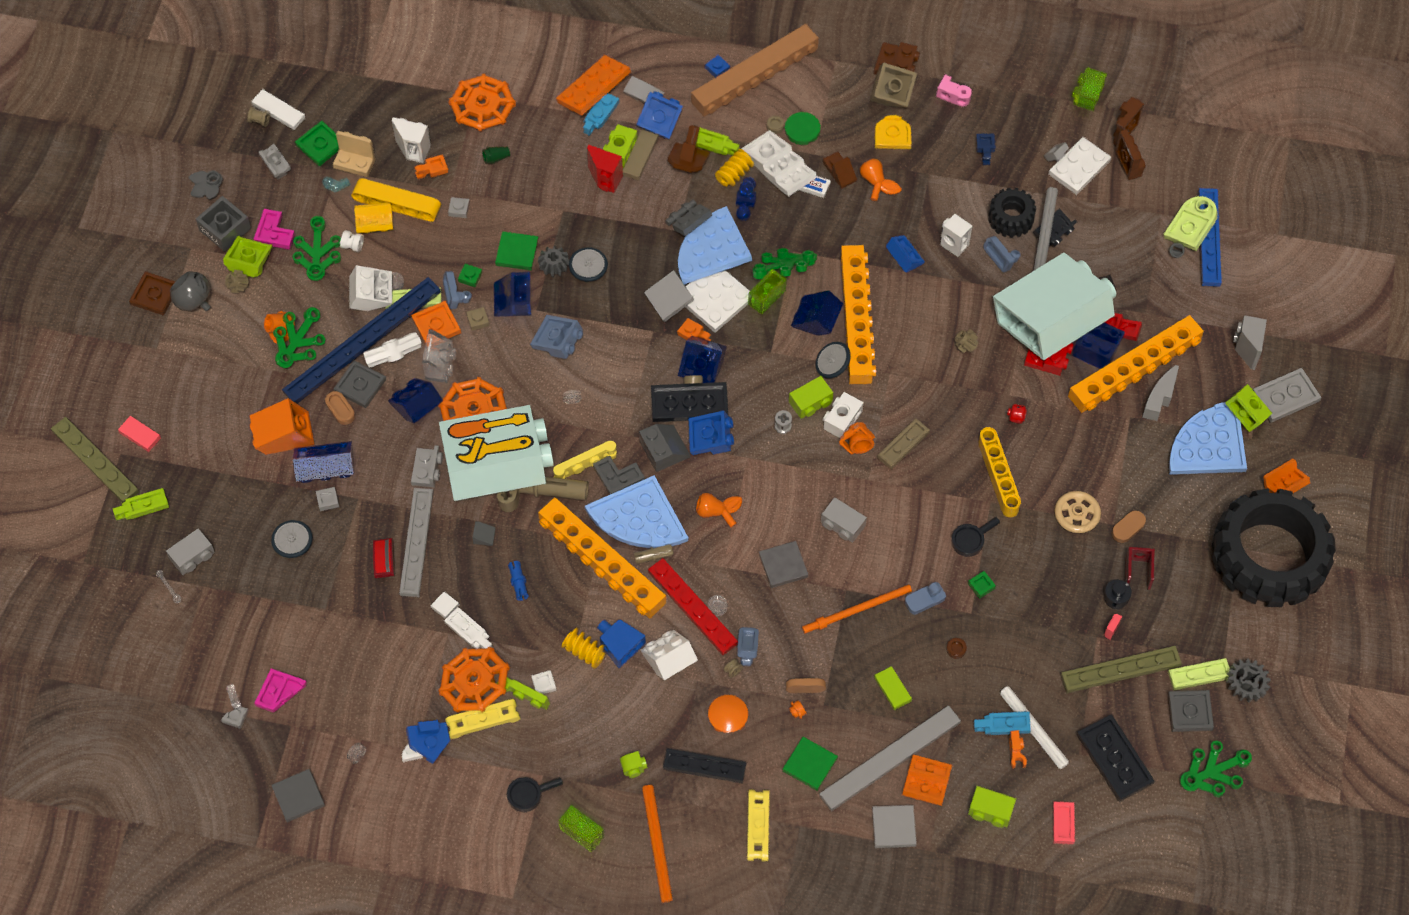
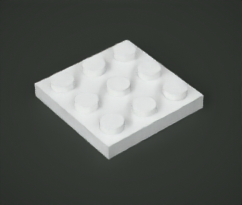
(717, 299)

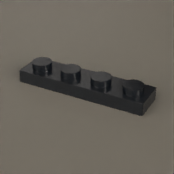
(704, 765)

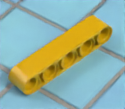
(401, 200)
(999, 480)

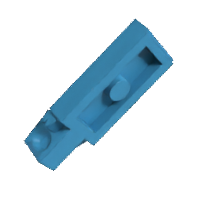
(600, 113)
(1004, 723)

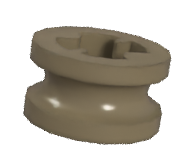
(733, 668)

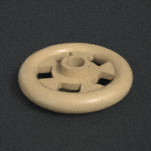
(1079, 497)

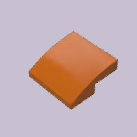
(927, 780)

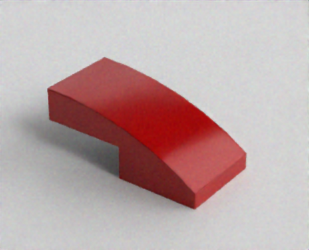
(1130, 327)

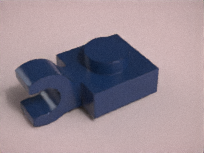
(985, 144)

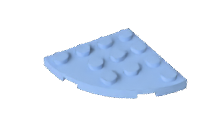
(712, 248)
(1209, 444)
(638, 516)

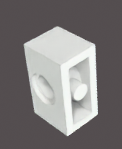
(956, 234)
(846, 405)

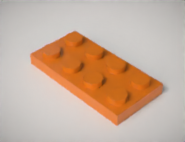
(593, 85)

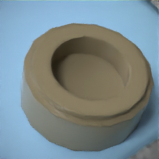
(775, 124)
(693, 379)

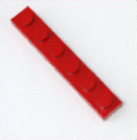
(693, 606)

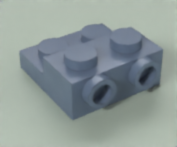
(557, 336)

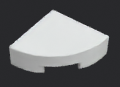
(408, 754)

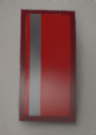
(383, 558)

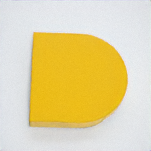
(893, 133)

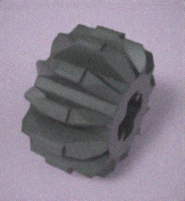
(553, 261)

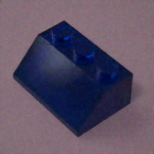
(323, 461)

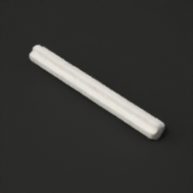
(1036, 730)

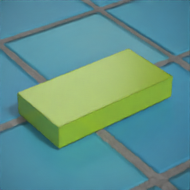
(892, 688)

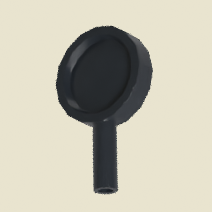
(969, 539)
(525, 793)

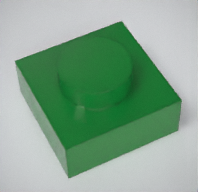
(470, 275)
(981, 584)

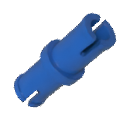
(518, 580)

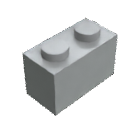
(843, 520)
(190, 552)

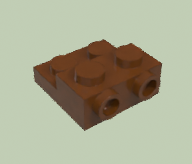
(899, 56)
(1129, 117)
(1129, 155)

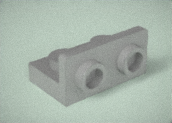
(426, 467)

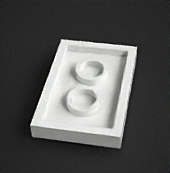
(1079, 165)

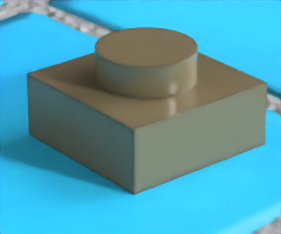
(477, 318)

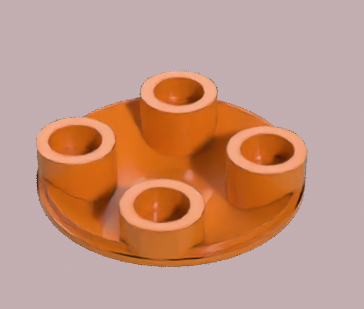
(728, 714)

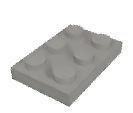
(1288, 394)

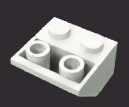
(412, 139)
(370, 288)
(669, 654)

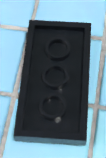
(686, 401)
(1115, 758)

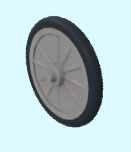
(588, 264)
(833, 360)
(291, 539)

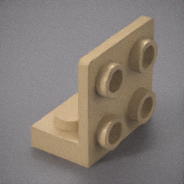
(354, 154)

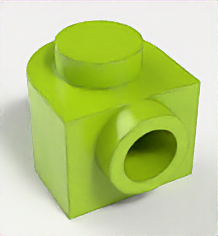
(633, 764)

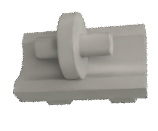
(275, 161)

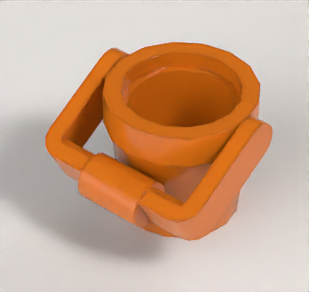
(273, 321)
(860, 439)

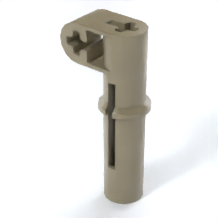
(554, 487)

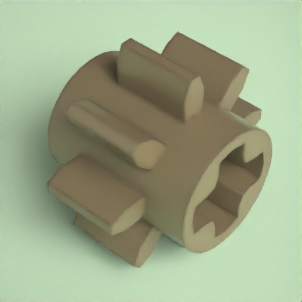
(236, 281)
(966, 341)

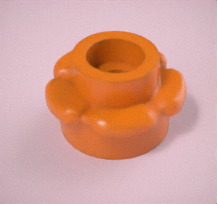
(797, 709)

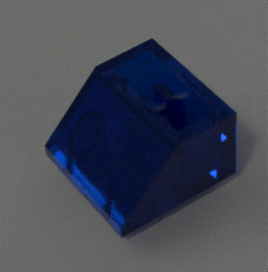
(513, 295)
(817, 313)
(1099, 345)
(415, 399)

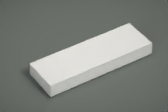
(278, 109)

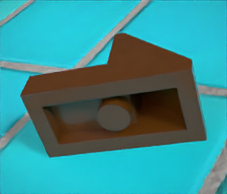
(840, 169)

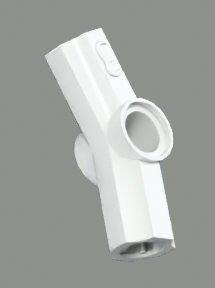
(392, 350)

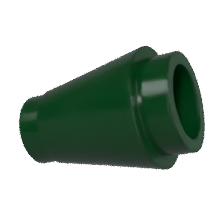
(495, 154)

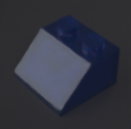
(702, 358)

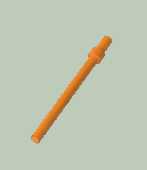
(821, 622)

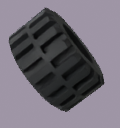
(1016, 201)

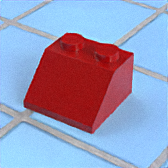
(605, 168)

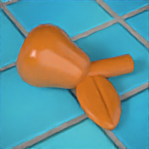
(873, 173)
(710, 506)

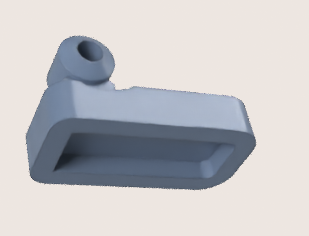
(999, 254)
(450, 288)
(925, 598)
(747, 645)

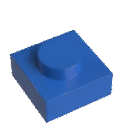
(717, 66)

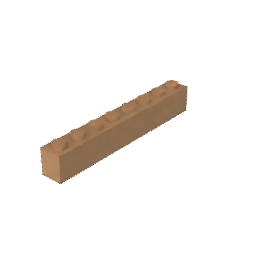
(754, 70)

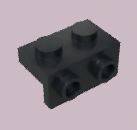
(1060, 225)

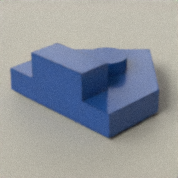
(428, 739)

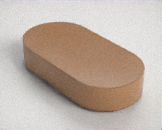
(340, 408)
(1128, 526)
(806, 685)

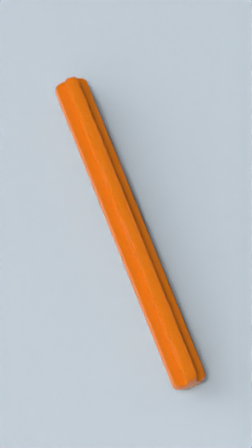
(657, 843)

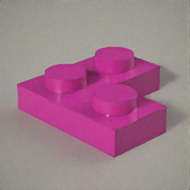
(270, 233)

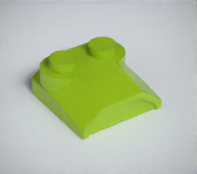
(247, 256)

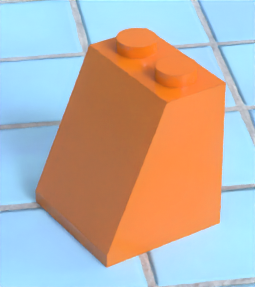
(281, 428)

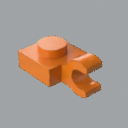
(434, 166)
(692, 328)
(1016, 745)

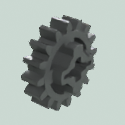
(1248, 672)

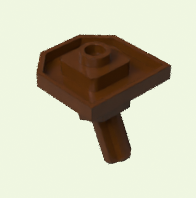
(688, 155)

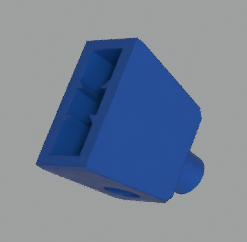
(620, 641)

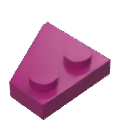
(278, 690)

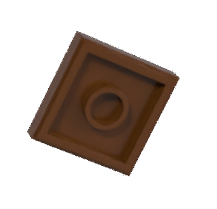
(152, 293)

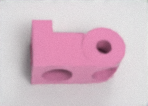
(953, 92)

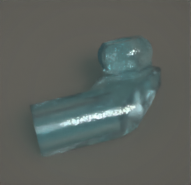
(334, 185)

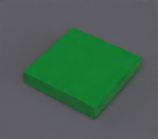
(319, 143)
(516, 251)
(810, 763)

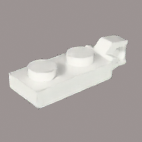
(467, 629)

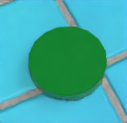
(802, 128)

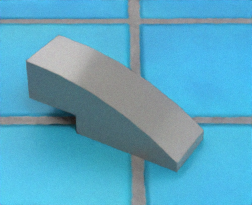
(1161, 394)

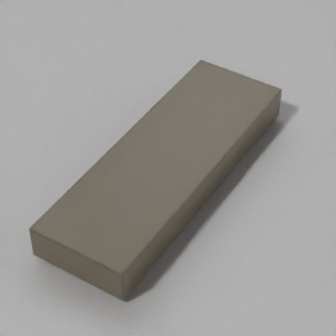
(640, 154)
(903, 443)

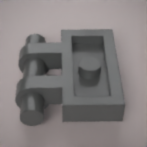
(691, 220)

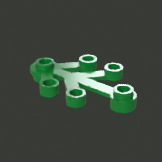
(317, 251)
(783, 262)
(296, 339)
(1214, 771)

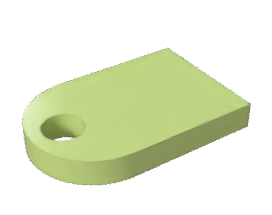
(1192, 223)

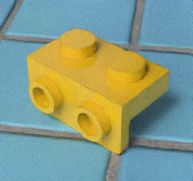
(373, 217)

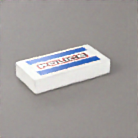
(817, 187)

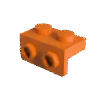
(1286, 477)

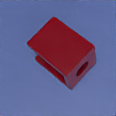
(1148, 557)

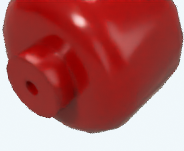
(1017, 413)

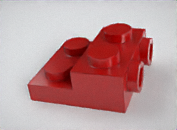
(1052, 364)

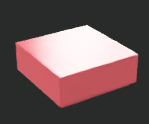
(1112, 626)

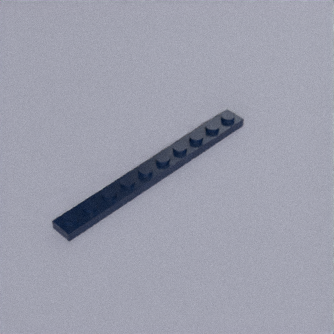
(361, 340)

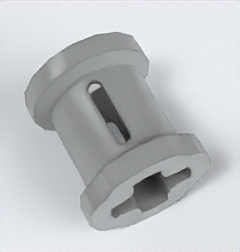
(779, 419)

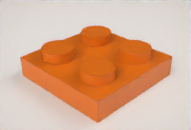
(438, 319)

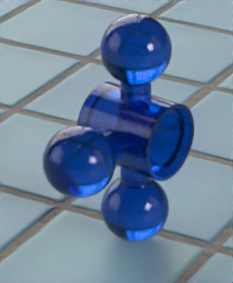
(745, 198)

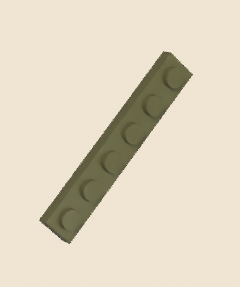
(94, 460)
(1121, 669)

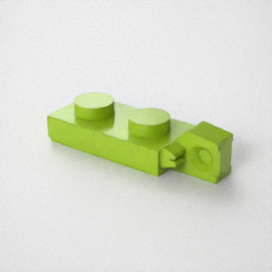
(716, 142)
(141, 505)
(522, 691)

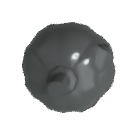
(190, 291)

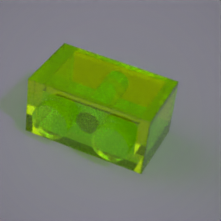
(1089, 89)
(767, 291)
(581, 828)

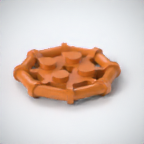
(485, 110)
(471, 397)
(476, 689)

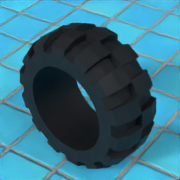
(1289, 514)

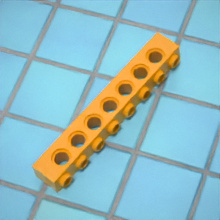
(1185, 328)
(857, 372)
(571, 523)

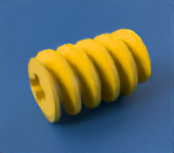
(734, 168)
(583, 648)

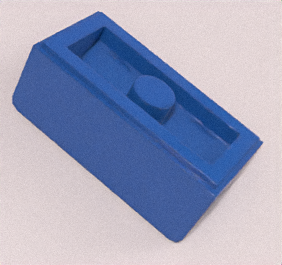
(904, 253)

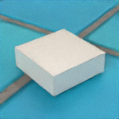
(444, 605)
(543, 682)

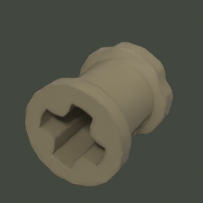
(258, 116)

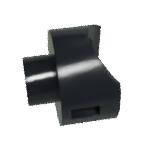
(1117, 594)

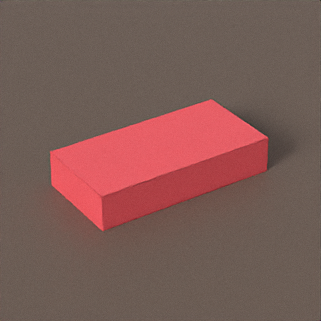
(139, 433)
(1063, 823)

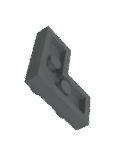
(615, 479)

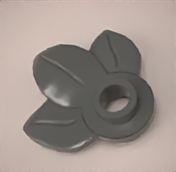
(205, 185)

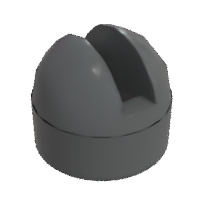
(1176, 253)

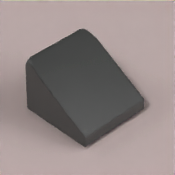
(483, 534)

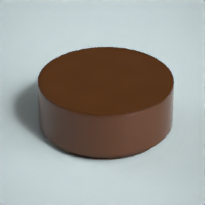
(956, 648)

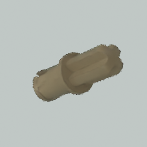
(653, 554)

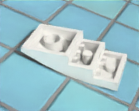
(779, 163)

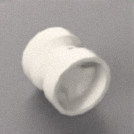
(352, 241)

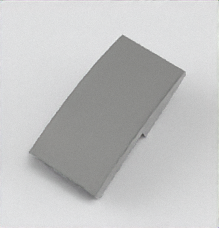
(639, 89)

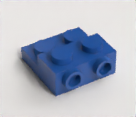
(659, 114)
(710, 433)

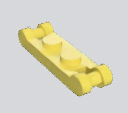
(579, 463)
(478, 720)
(758, 825)

